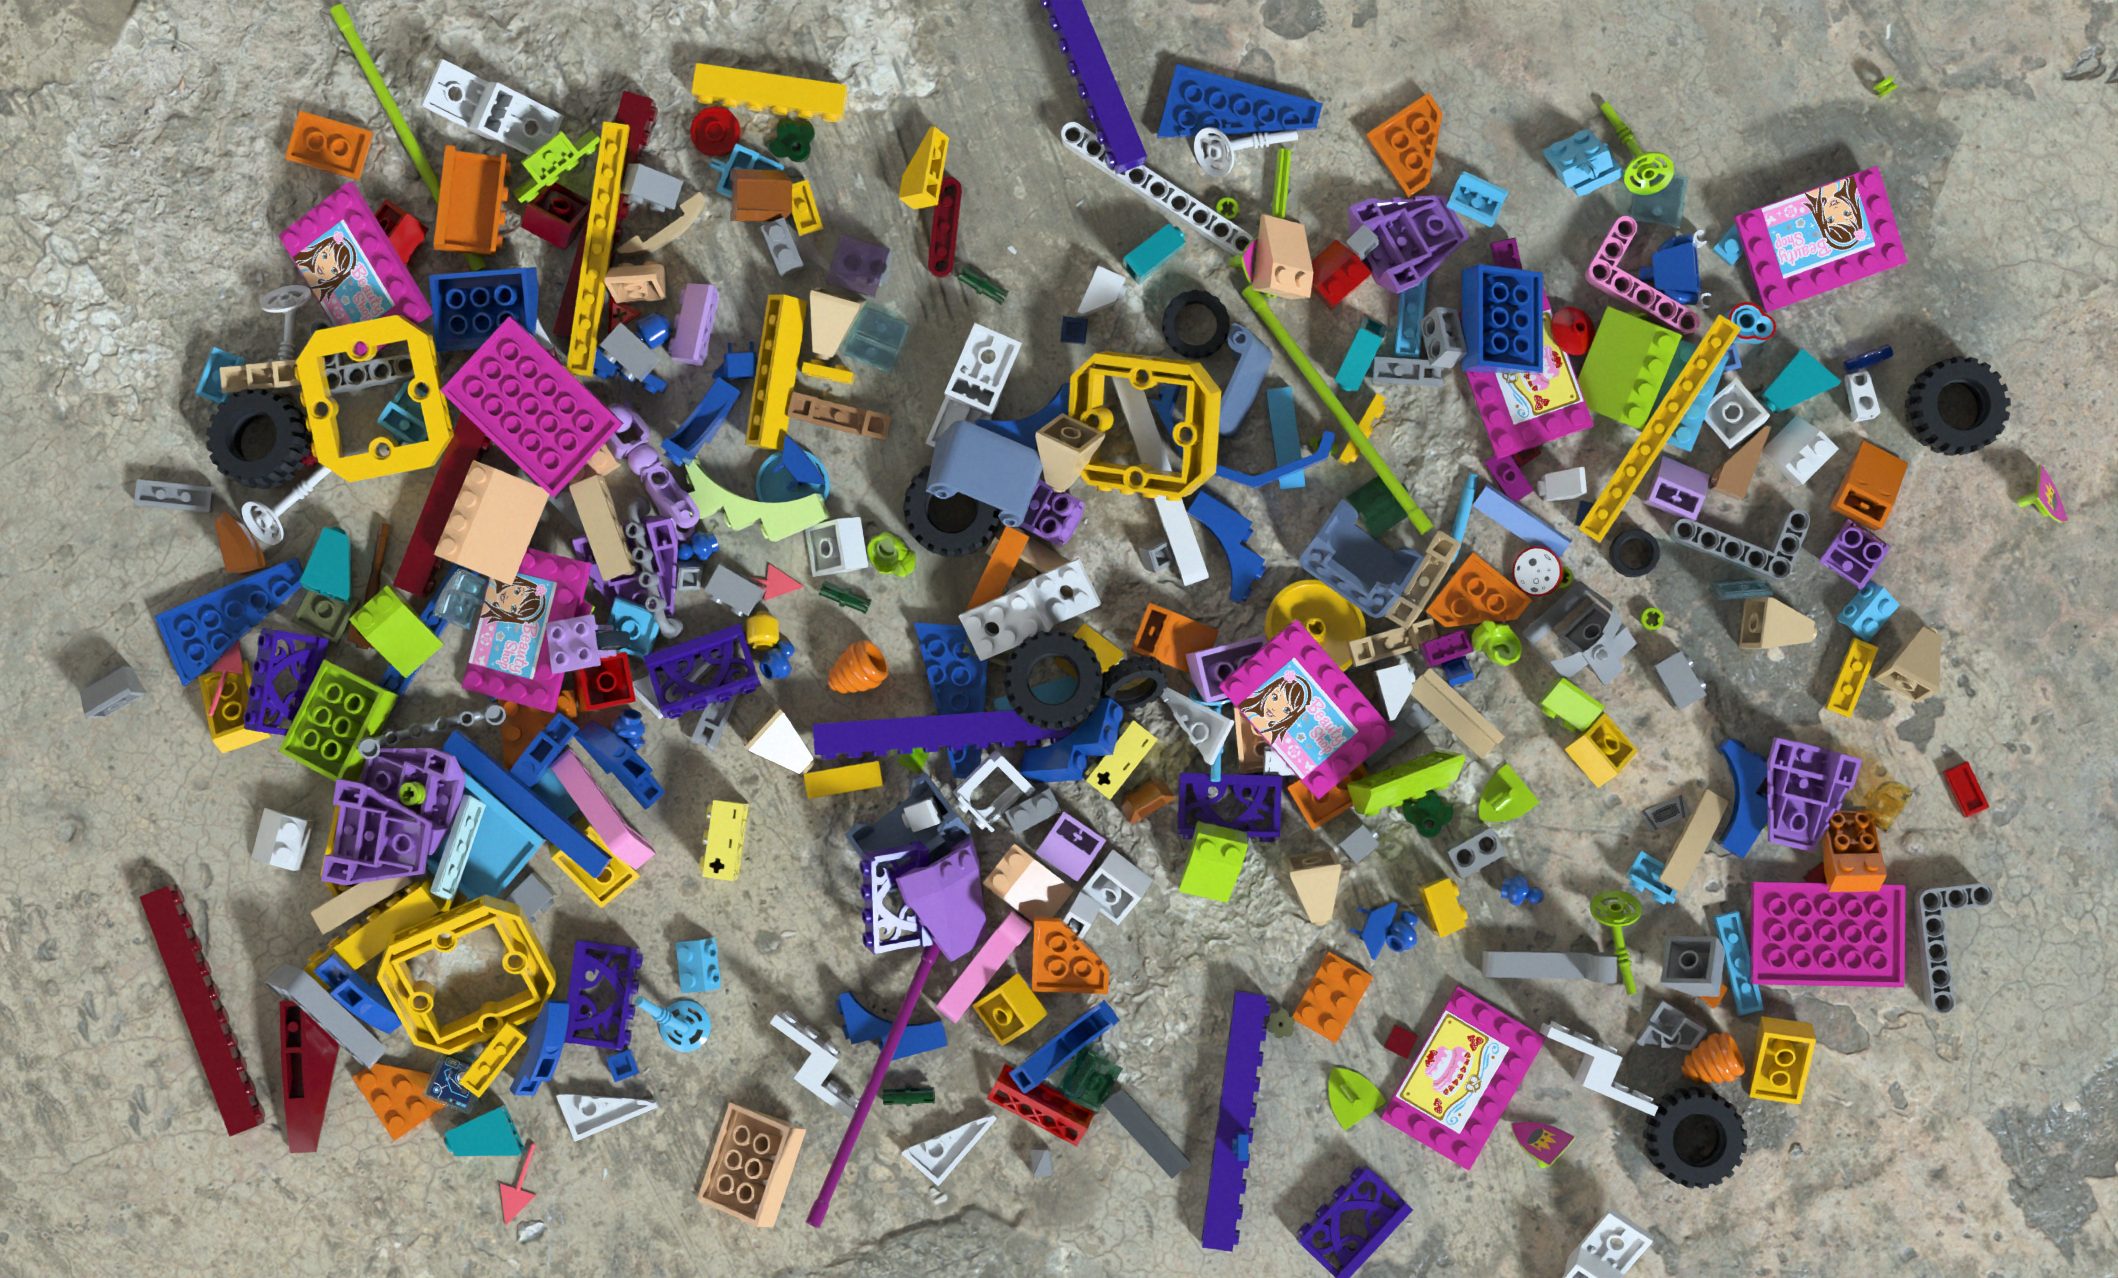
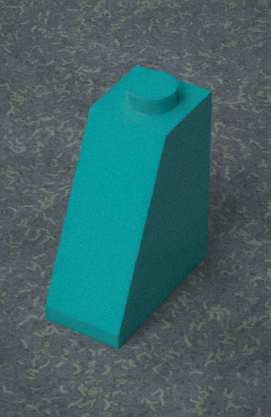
(1154, 253)
(1360, 354)
(1796, 382)
(330, 566)
(486, 1136)

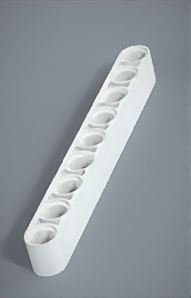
(1163, 201)
(1151, 451)

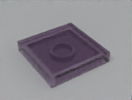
(858, 265)

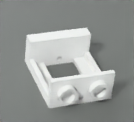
(989, 815)

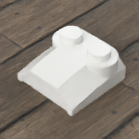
(1735, 414)

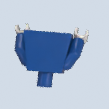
(1677, 270)

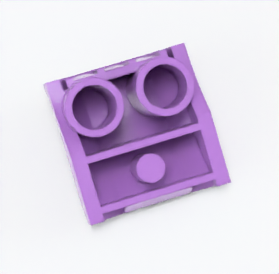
(1052, 514)
(1855, 553)

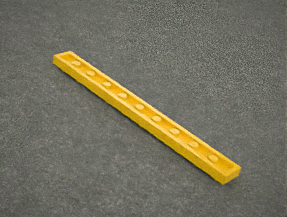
(597, 248)
(1659, 428)

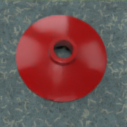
(1566, 334)

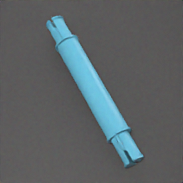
(1464, 509)

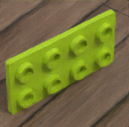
(552, 159)

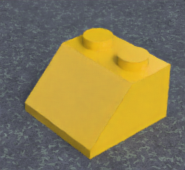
(1105, 652)
(1601, 750)
(1442, 906)
(1010, 1009)

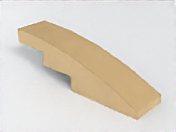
(261, 375)
(1693, 841)
(356, 901)

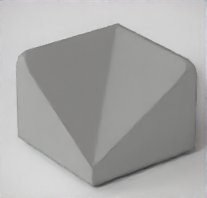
(1362, 242)
(1156, 554)
(688, 575)
(1041, 1162)

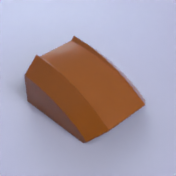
(760, 195)
(238, 545)
(1145, 799)

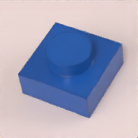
(1457, 671)
(623, 1065)
(1241, 1146)

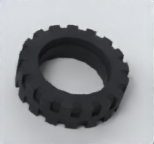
(1202, 298)
(1131, 669)

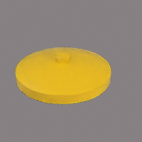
(1322, 613)

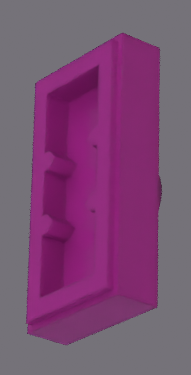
(1506, 254)
(1509, 477)
(1446, 648)

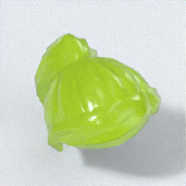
(890, 555)
(1497, 643)

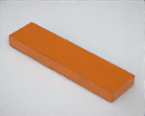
(999, 567)

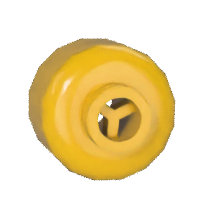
(762, 630)

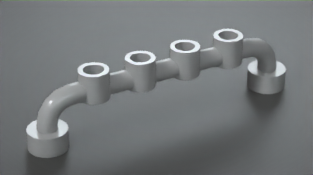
(640, 507)
(370, 747)

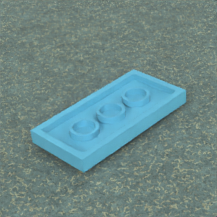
(1689, 427)

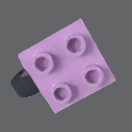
(581, 643)

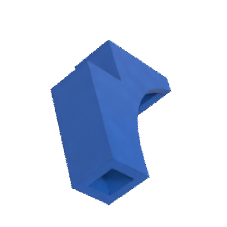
(702, 423)
(1025, 429)
(1230, 530)
(1069, 756)
(1749, 808)
(864, 1025)
(1063, 1046)

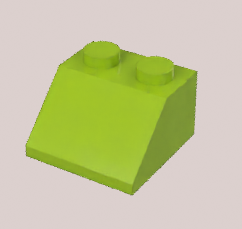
(1570, 705)

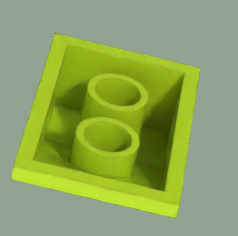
(396, 631)
(1213, 862)

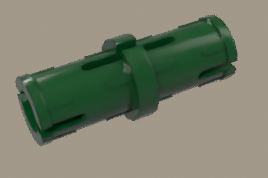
(983, 285)
(845, 597)
(908, 1096)

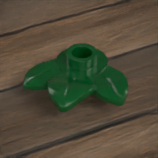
(790, 137)
(1428, 809)

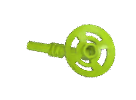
(1645, 160)
(1615, 919)

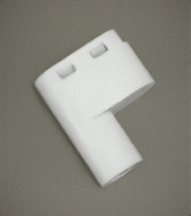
(1274, 765)

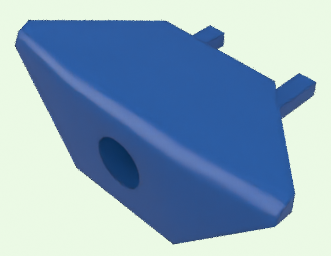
(738, 364)
(798, 465)
(1376, 927)

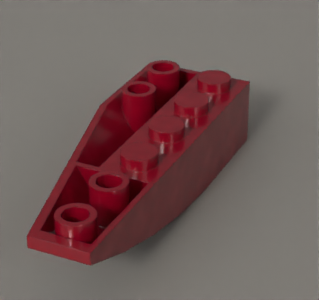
(307, 1075)

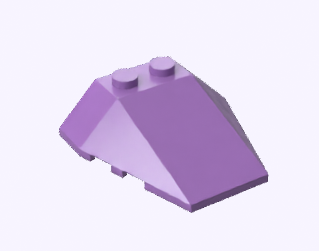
(1411, 237)
(663, 543)
(430, 767)
(1805, 791)
(374, 837)
(949, 899)

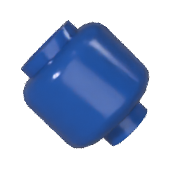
(653, 330)

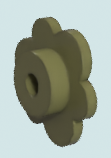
(1275, 1027)

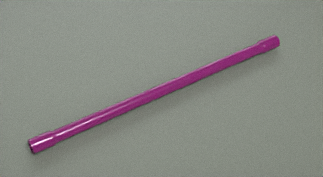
(821, 1204)

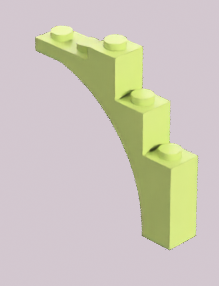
(778, 518)

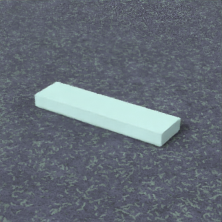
(458, 847)

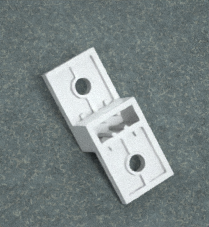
(489, 108)
(974, 385)
(1029, 609)
(819, 1063)
(1599, 1067)
(1600, 1257)

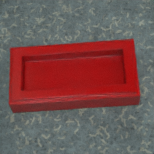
(1966, 789)

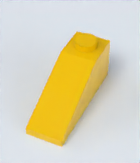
(924, 173)

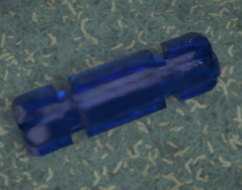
(1868, 358)

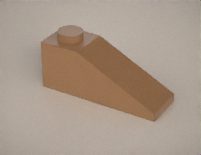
(1736, 472)

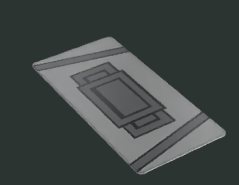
(1666, 813)

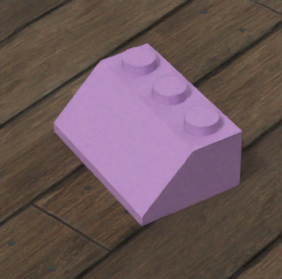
(694, 324)
(1214, 664)

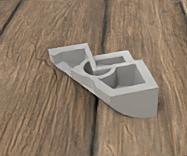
(1671, 1027)

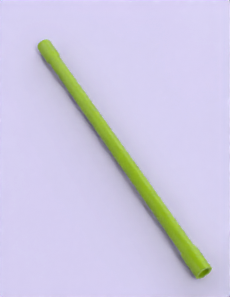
(347, 27)
(1414, 512)

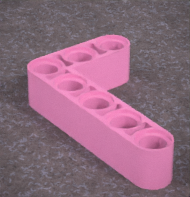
(1633, 285)
(600, 812)
(983, 966)

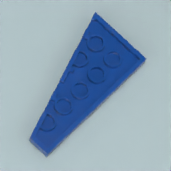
(1232, 106)
(215, 622)
(955, 682)

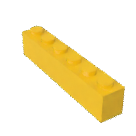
(769, 91)
(776, 372)
(372, 936)

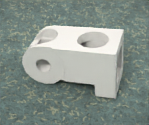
(1861, 396)

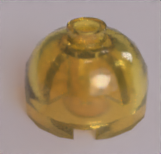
(1886, 803)

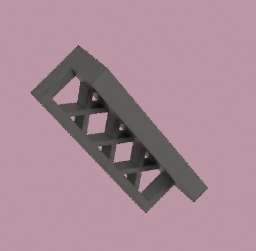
(1146, 1132)

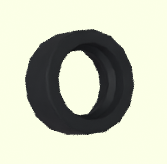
(1649, 540)

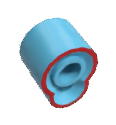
(1754, 323)

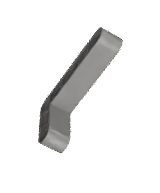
(369, 368)
(1743, 548)
(1938, 936)
(1594, 966)
(301, 988)

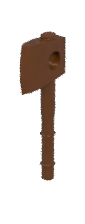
(373, 583)

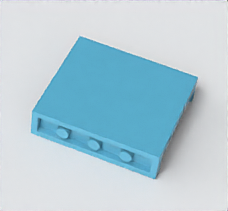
(499, 848)

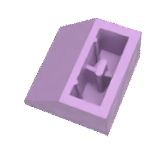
(1677, 489)
(1070, 846)

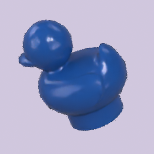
(701, 545)
(776, 662)
(631, 727)
(1517, 890)
(1401, 934)

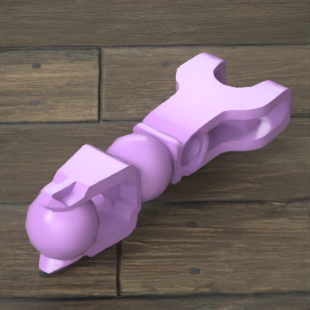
(645, 461)

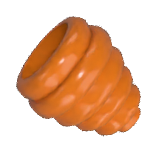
(858, 668)
(1714, 1060)

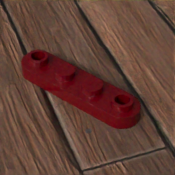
(945, 228)

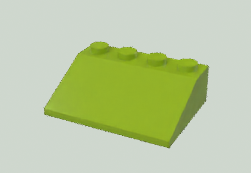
(1626, 367)
(334, 719)
(1405, 781)

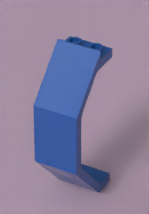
(1169, 395)

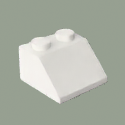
(1799, 450)
(836, 546)
(1393, 688)
(282, 839)
(1116, 886)

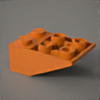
(1869, 486)
(1171, 636)
(1852, 853)

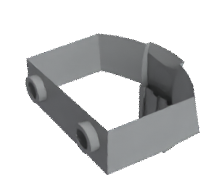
(1599, 657)

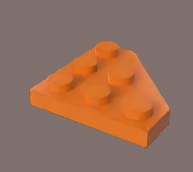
(1409, 143)
(1477, 595)
(525, 722)
(1065, 961)
(397, 1096)

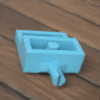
(1578, 158)
(741, 159)
(404, 418)

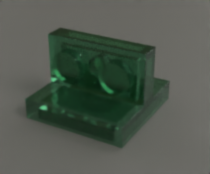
(1377, 506)
(1089, 1079)

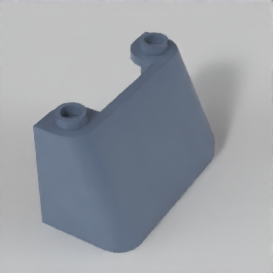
(1253, 363)
(986, 469)
(1357, 563)
(892, 832)

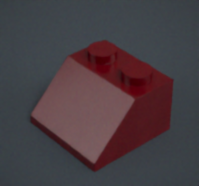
(556, 215)

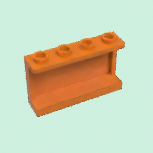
(471, 202)

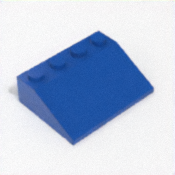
(475, 304)
(1502, 320)

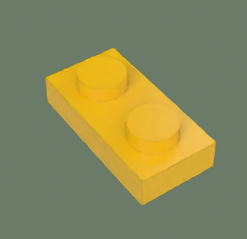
(805, 209)
(819, 370)

